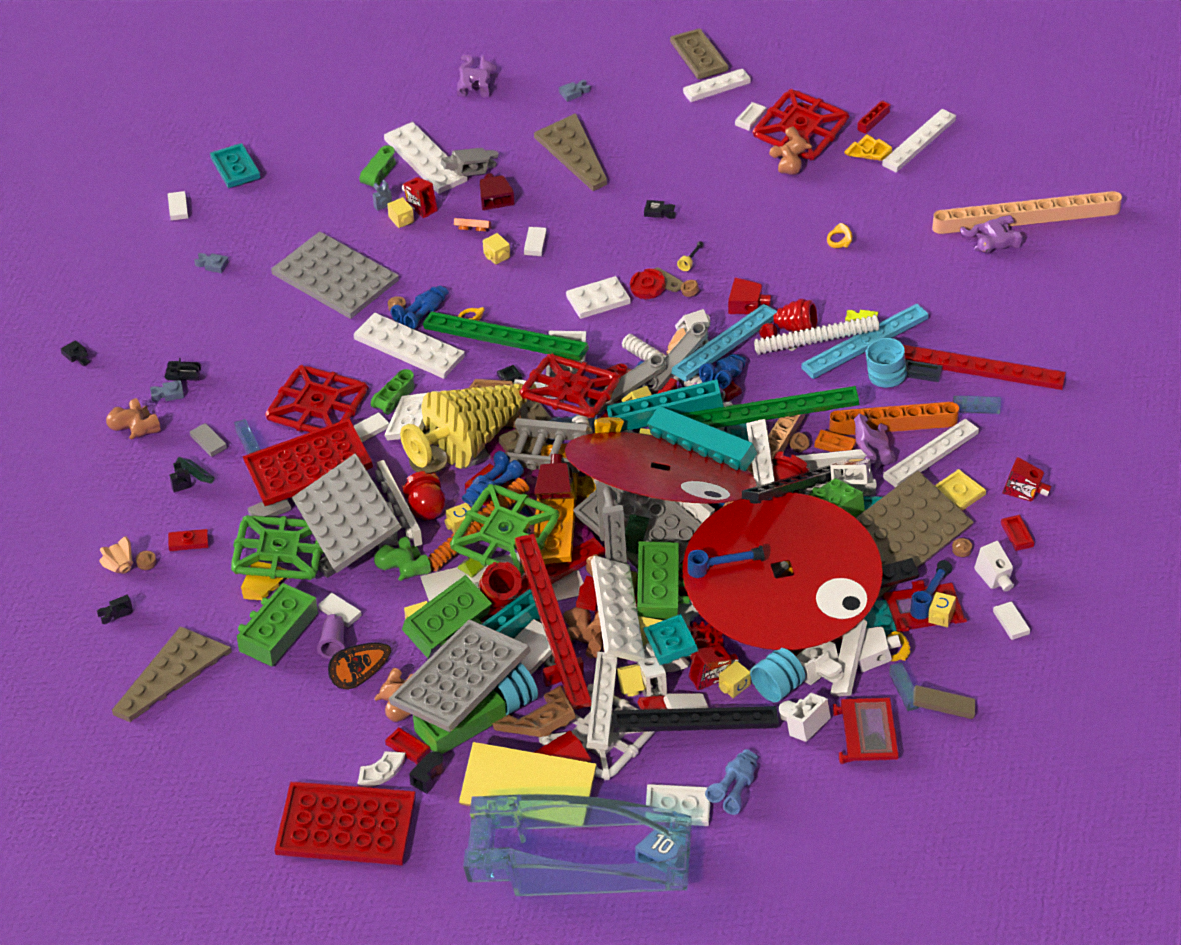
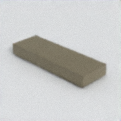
(944, 702)

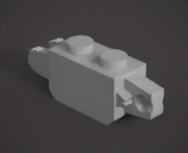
(470, 161)

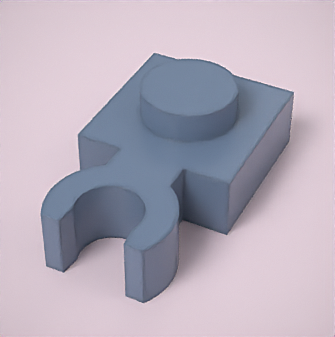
(573, 91)
(382, 196)
(214, 263)
(169, 391)

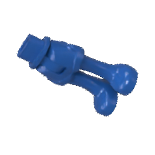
(426, 302)
(724, 370)
(511, 471)

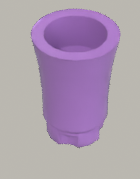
(332, 636)

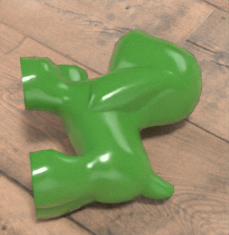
(402, 558)

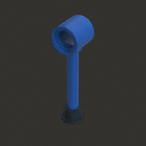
(699, 562)
(922, 600)

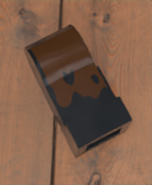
(426, 770)

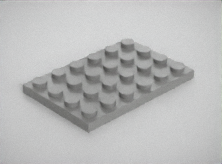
(335, 274)
(346, 513)
(666, 519)
(459, 675)

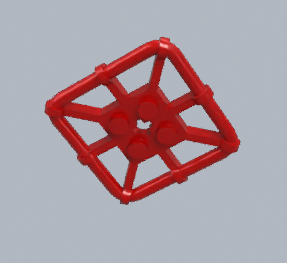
(798, 114)
(570, 386)
(306, 398)

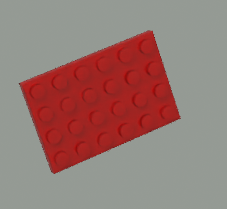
(298, 462)
(345, 823)

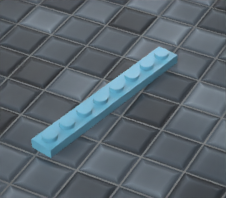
(724, 342)
(858, 344)

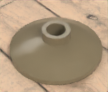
(438, 461)

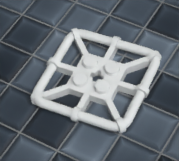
(581, 733)

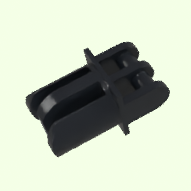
(182, 370)

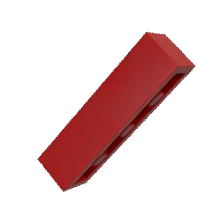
(873, 117)

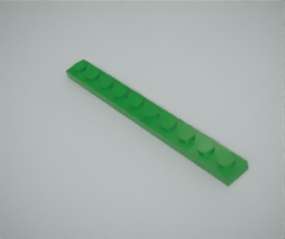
(506, 336)
(777, 407)

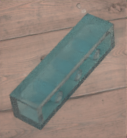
(978, 404)
(246, 436)
(903, 685)

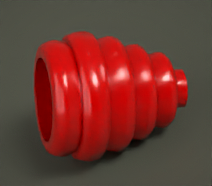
(797, 316)

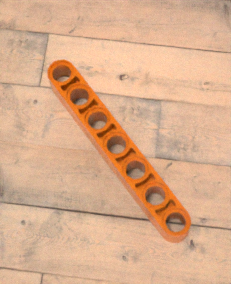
(897, 417)

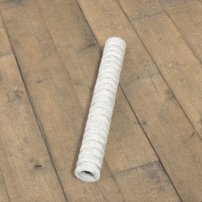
(818, 334)
(645, 351)

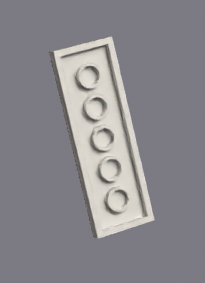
(423, 156)
(409, 345)
(617, 609)

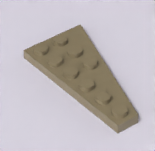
(572, 148)
(171, 669)

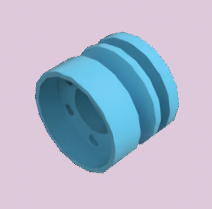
(886, 362)
(777, 675)
(517, 689)

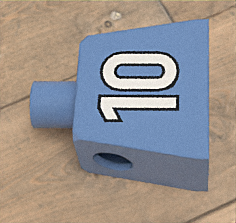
(655, 848)

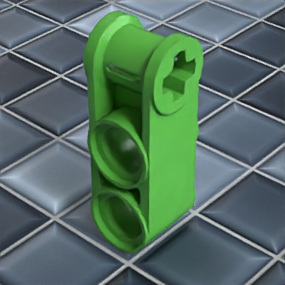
(378, 166)
(390, 395)

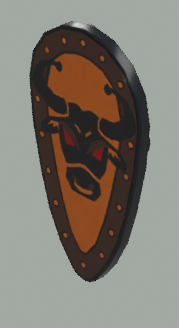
(357, 664)

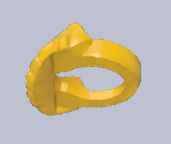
(840, 228)
(479, 313)
(904, 651)

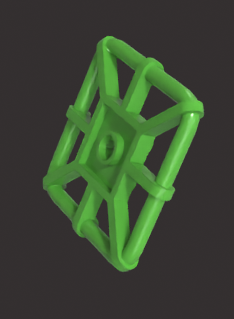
(502, 517)
(268, 550)

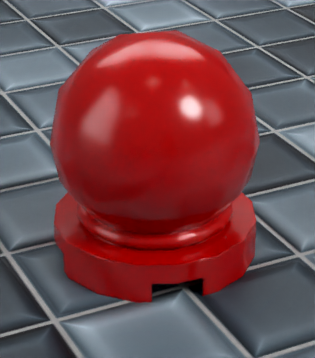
(787, 466)
(424, 495)
(500, 583)

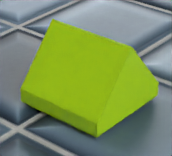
(470, 567)

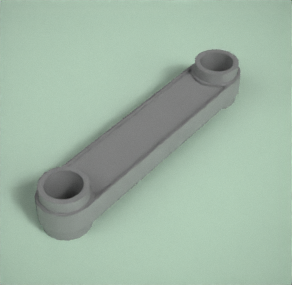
(682, 349)
(634, 379)

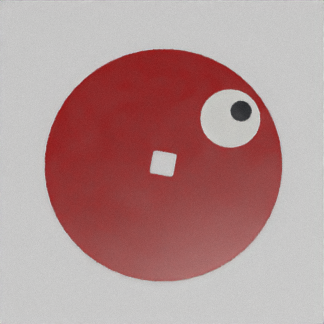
(626, 461)
(831, 561)

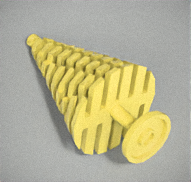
(461, 422)

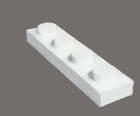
(716, 85)

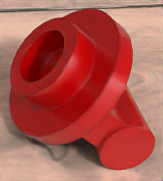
(768, 330)

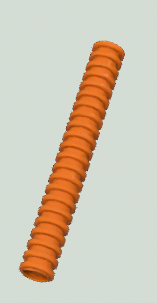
(445, 552)

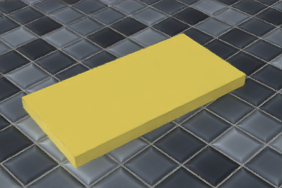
(517, 772)

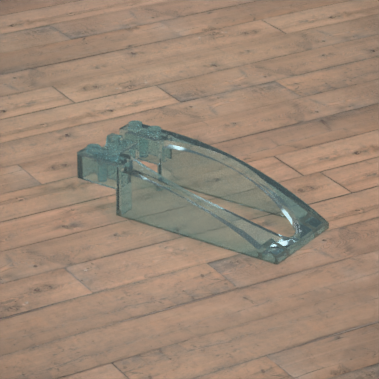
(547, 876)

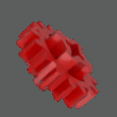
(704, 635)

